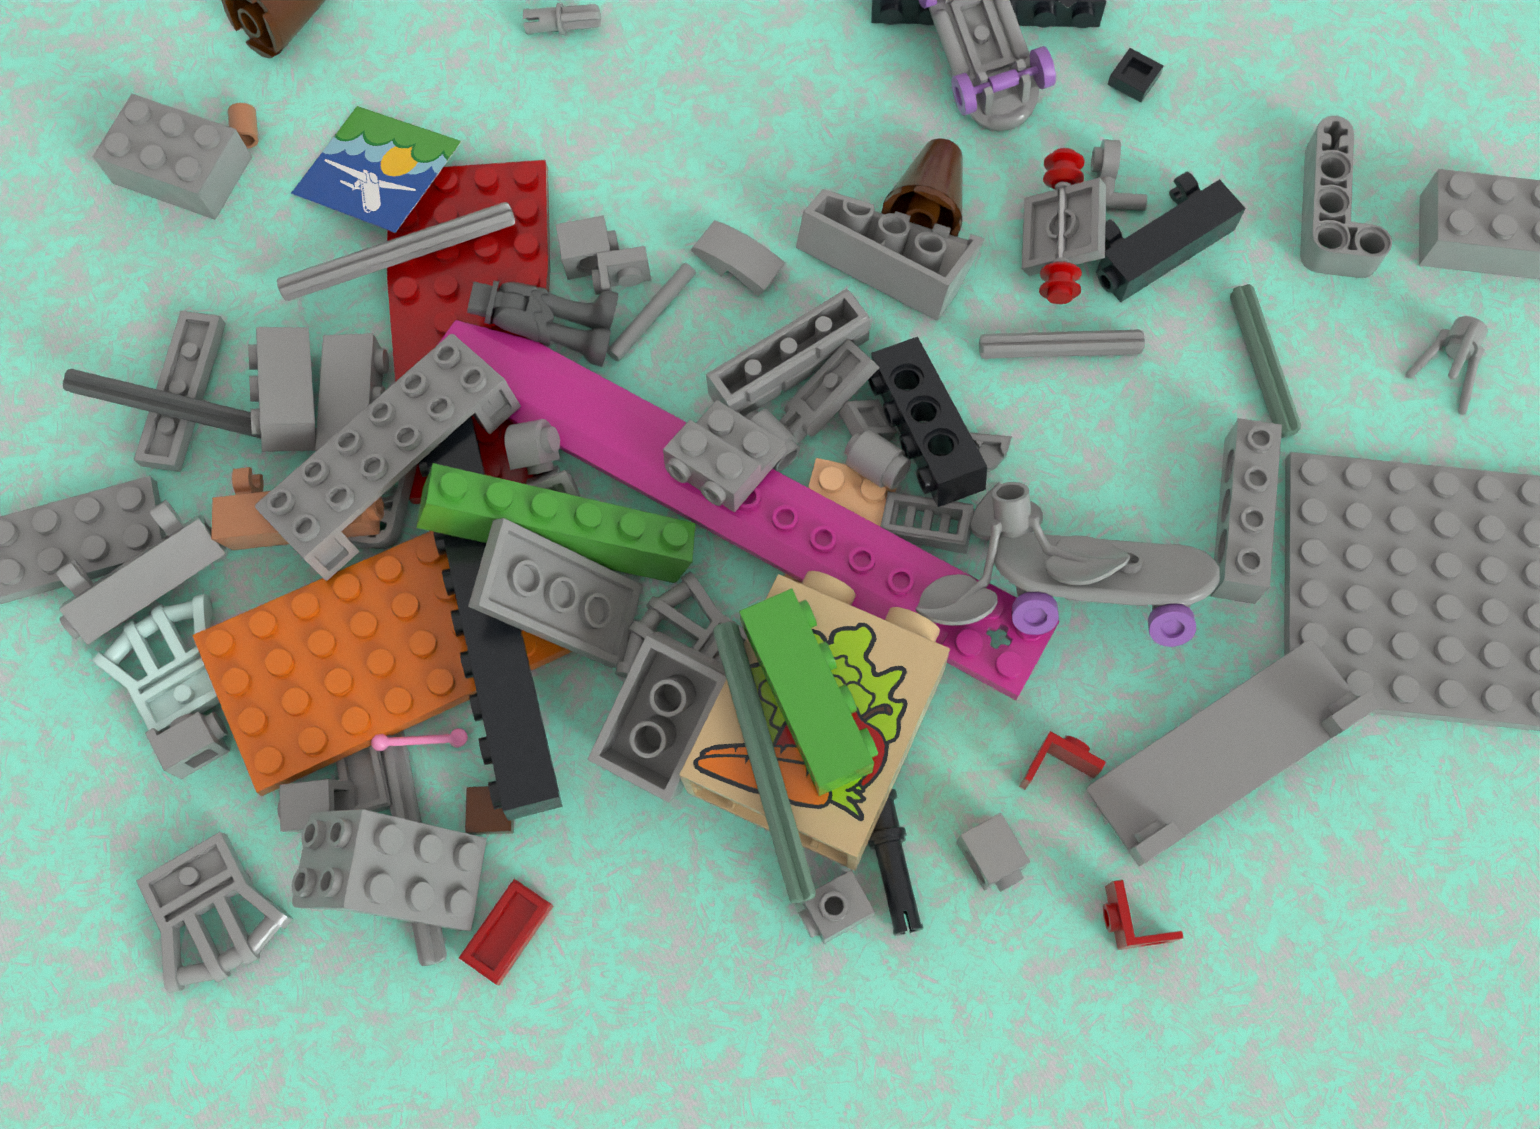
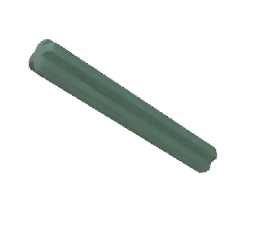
(1265, 359)

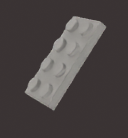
(93, 528)
(555, 593)

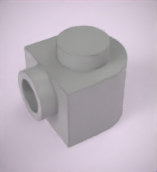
(532, 446)

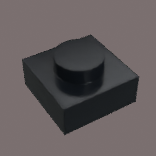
(1135, 75)

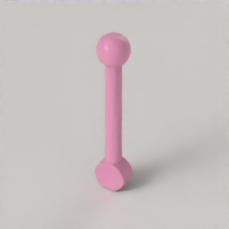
(456, 738)

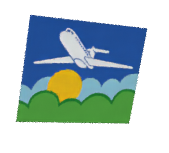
(376, 168)

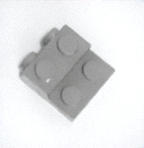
(723, 455)

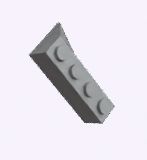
(888, 251)

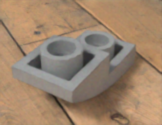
(742, 256)

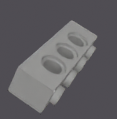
(1247, 510)

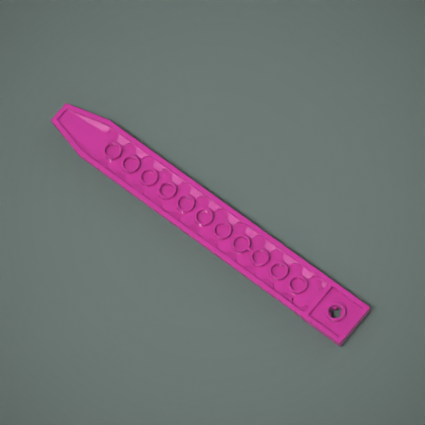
(777, 521)

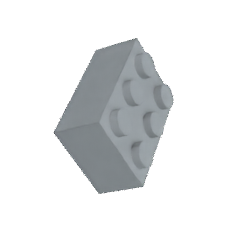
(173, 156)
(1480, 224)
(659, 715)

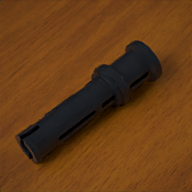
(887, 842)

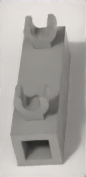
(141, 579)

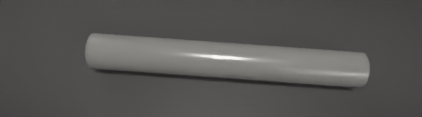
(651, 312)

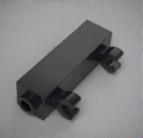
(1170, 239)

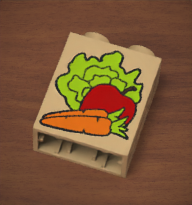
(892, 678)

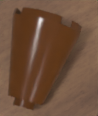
(270, 22)
(931, 187)

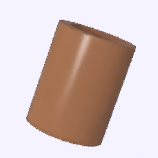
(244, 119)

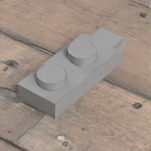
(828, 391)

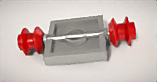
(1063, 226)

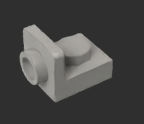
(621, 267)

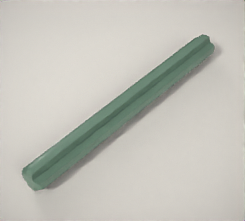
(764, 763)

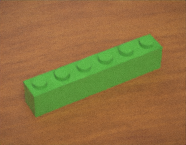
(606, 533)

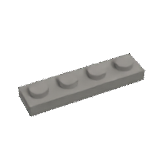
(186, 374)

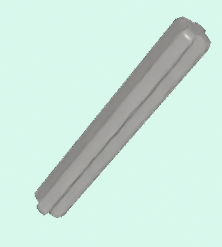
(1061, 344)

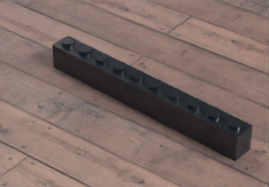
(498, 663)

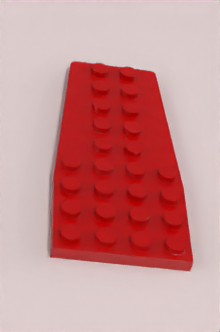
(436, 287)

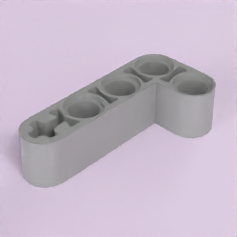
(1329, 189)

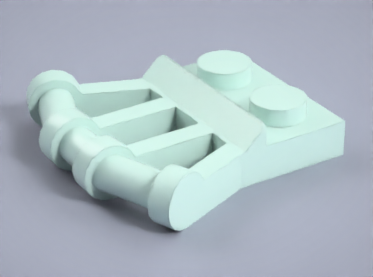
(178, 686)

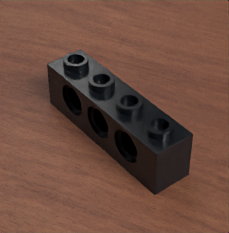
(963, 467)

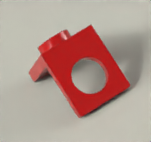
(1068, 750)
(1118, 920)

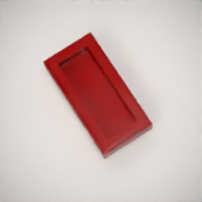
(506, 932)

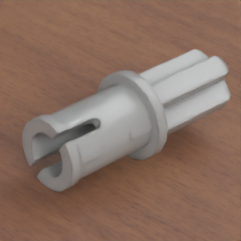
(562, 18)

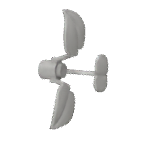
(1010, 513)

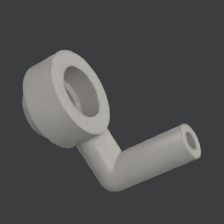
(1106, 162)

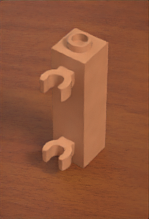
(241, 525)

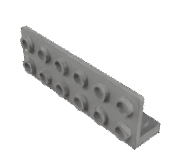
(381, 448)
(1227, 751)

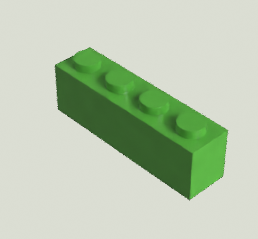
(807, 692)

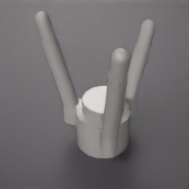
(1461, 343)

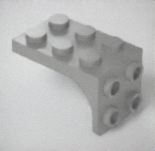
(389, 868)

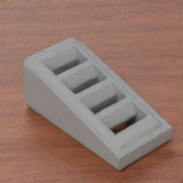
(938, 539)

